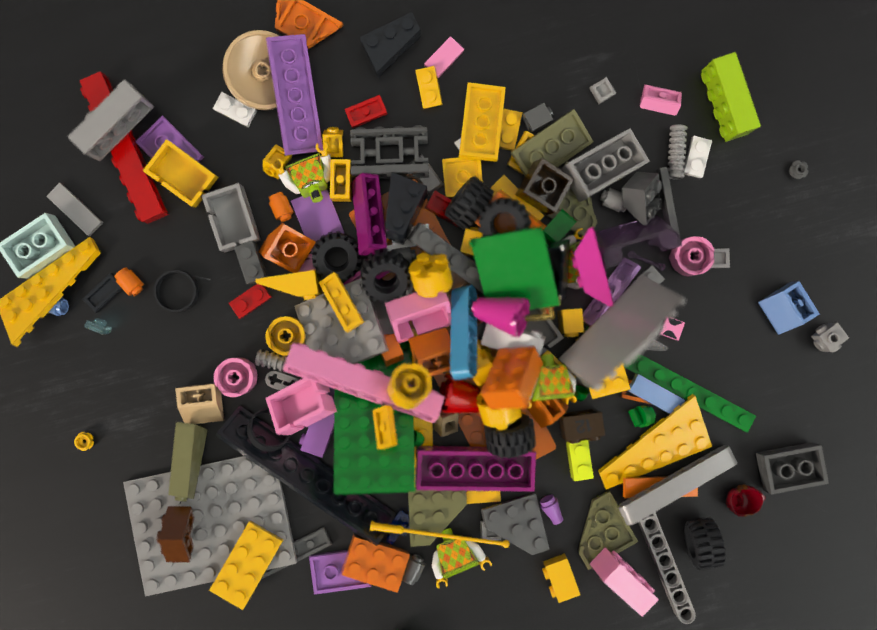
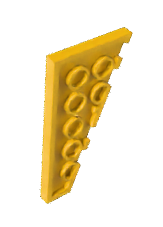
(43, 290)
(664, 443)

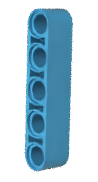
(463, 333)

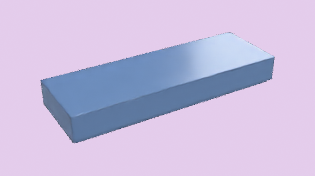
(654, 394)

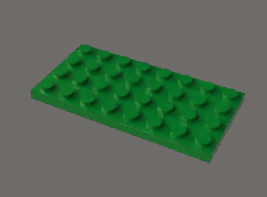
(357, 461)

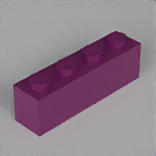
(368, 213)

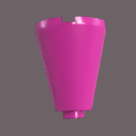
(503, 313)

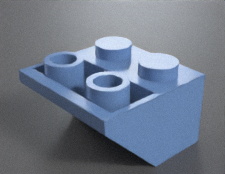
(788, 307)

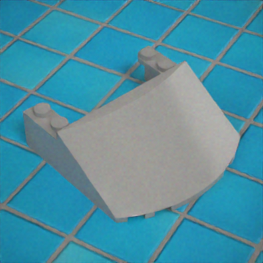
(621, 332)

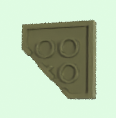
(580, 211)
(432, 512)
(604, 529)

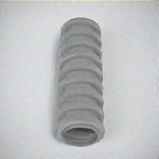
(677, 151)
(270, 360)

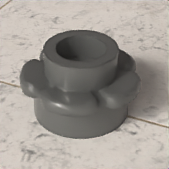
(793, 170)

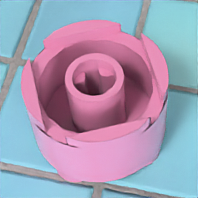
(702, 258)
(230, 386)

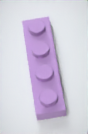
(618, 283)

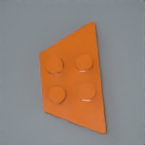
(300, 17)

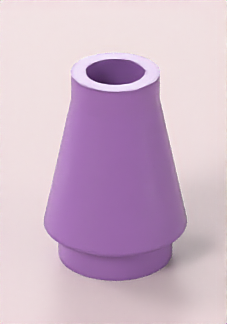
(551, 507)

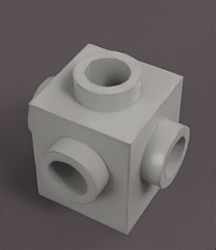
(829, 337)

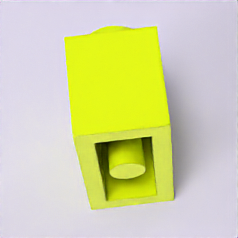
(579, 460)

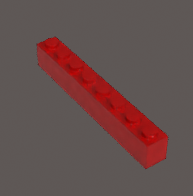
(127, 157)

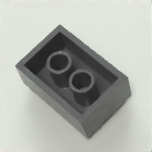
(792, 468)

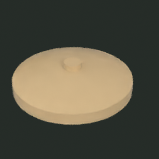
(248, 70)

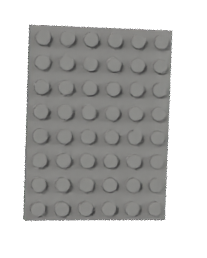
(224, 502)

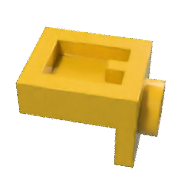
(334, 138)
(272, 157)

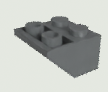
(642, 196)

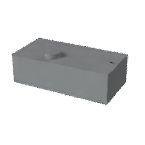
(111, 121)
(605, 164)

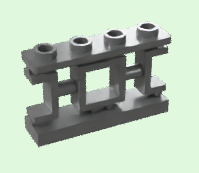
(390, 136)

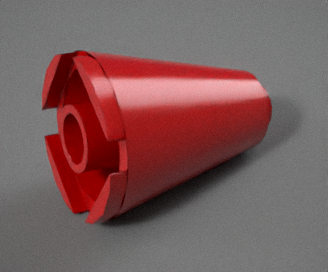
(458, 396)

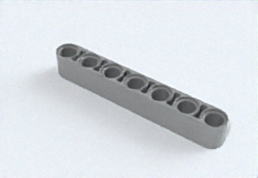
(677, 485)
(668, 566)

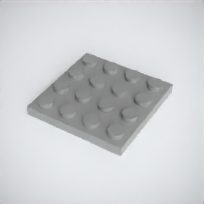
(327, 334)

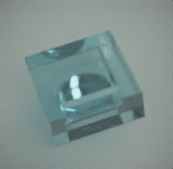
(98, 326)

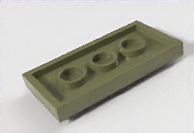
(554, 143)

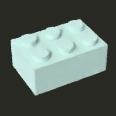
(36, 246)

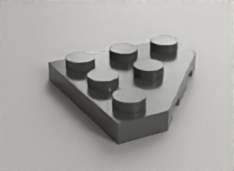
(518, 522)

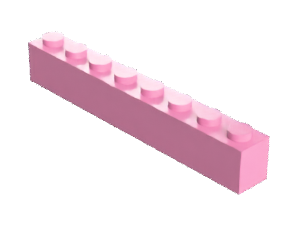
(354, 380)

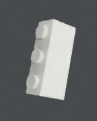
(499, 340)

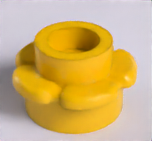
(79, 441)

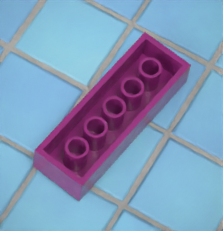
(472, 470)

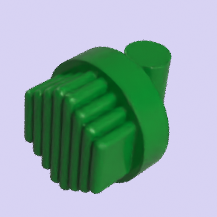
(642, 416)

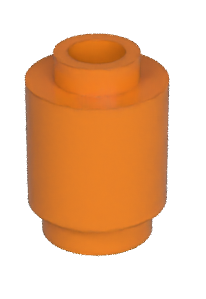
(280, 206)
(129, 282)

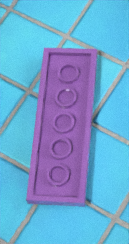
(294, 94)

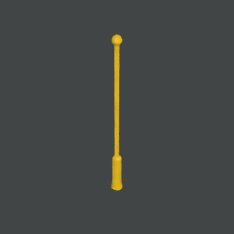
(399, 529)

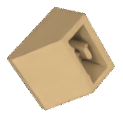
(200, 403)

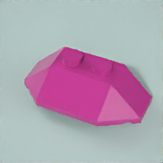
(591, 269)

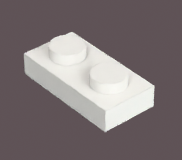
(234, 109)
(697, 156)

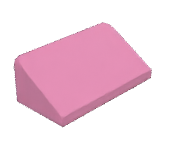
(660, 100)

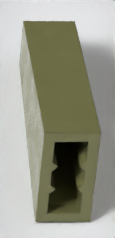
(186, 460)

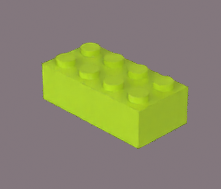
(730, 97)

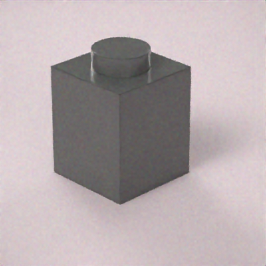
(538, 118)

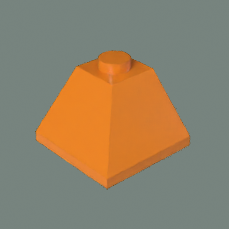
(287, 248)

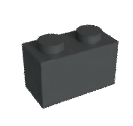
(251, 262)

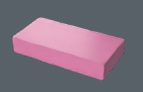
(445, 56)

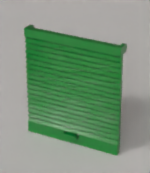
(516, 267)

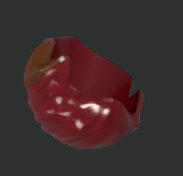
(745, 500)

